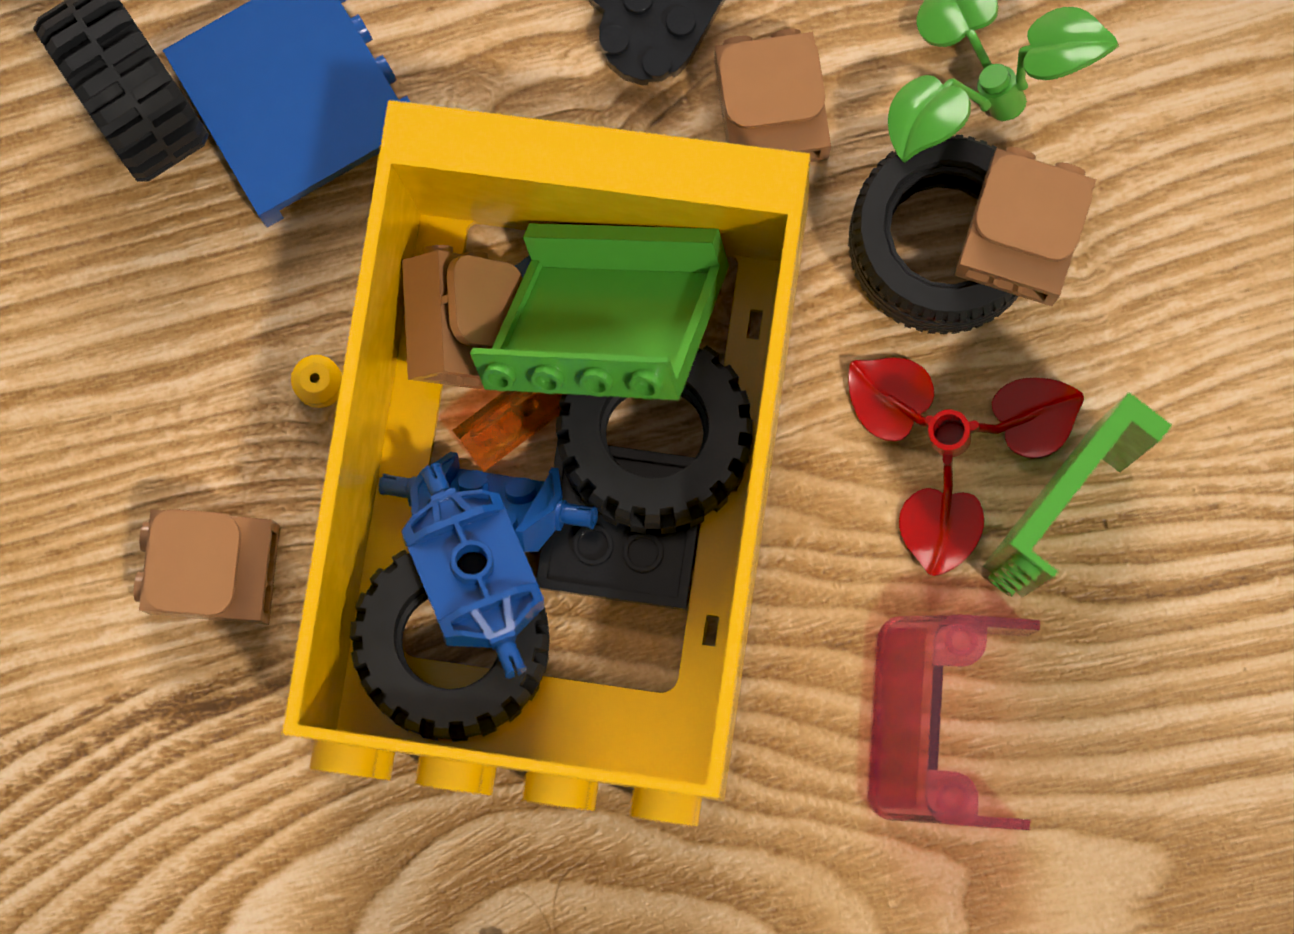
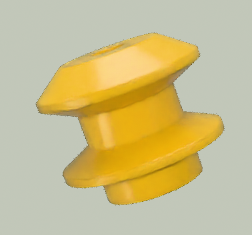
(316, 381)

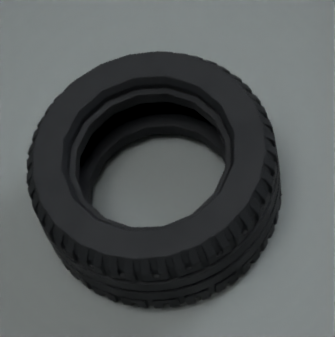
(882, 273)

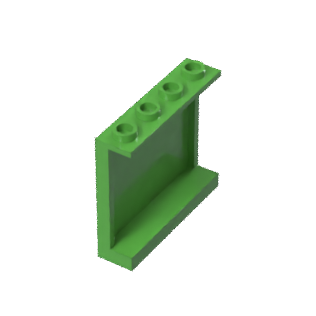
(607, 311)
(1119, 440)

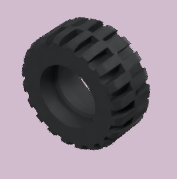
(121, 84)
(670, 499)
(406, 697)

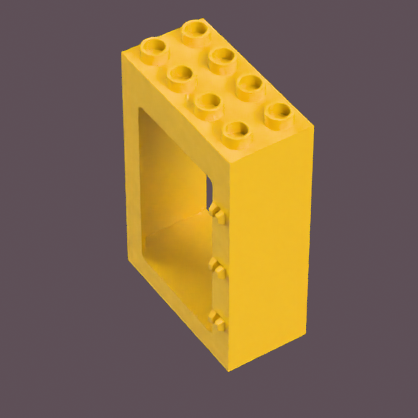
(432, 184)

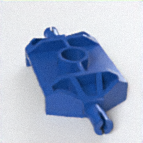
(532, 505)
(479, 607)

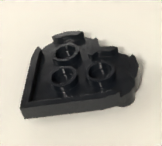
(652, 37)

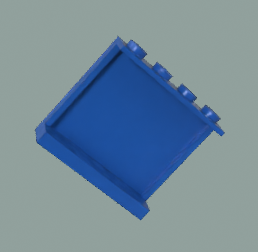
(287, 95)

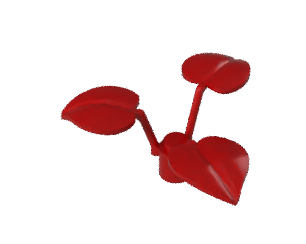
(894, 394)

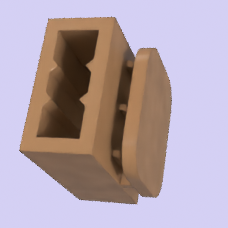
(773, 93)
(1026, 225)
(452, 307)
(207, 566)

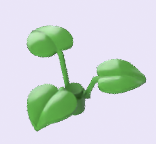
(932, 112)

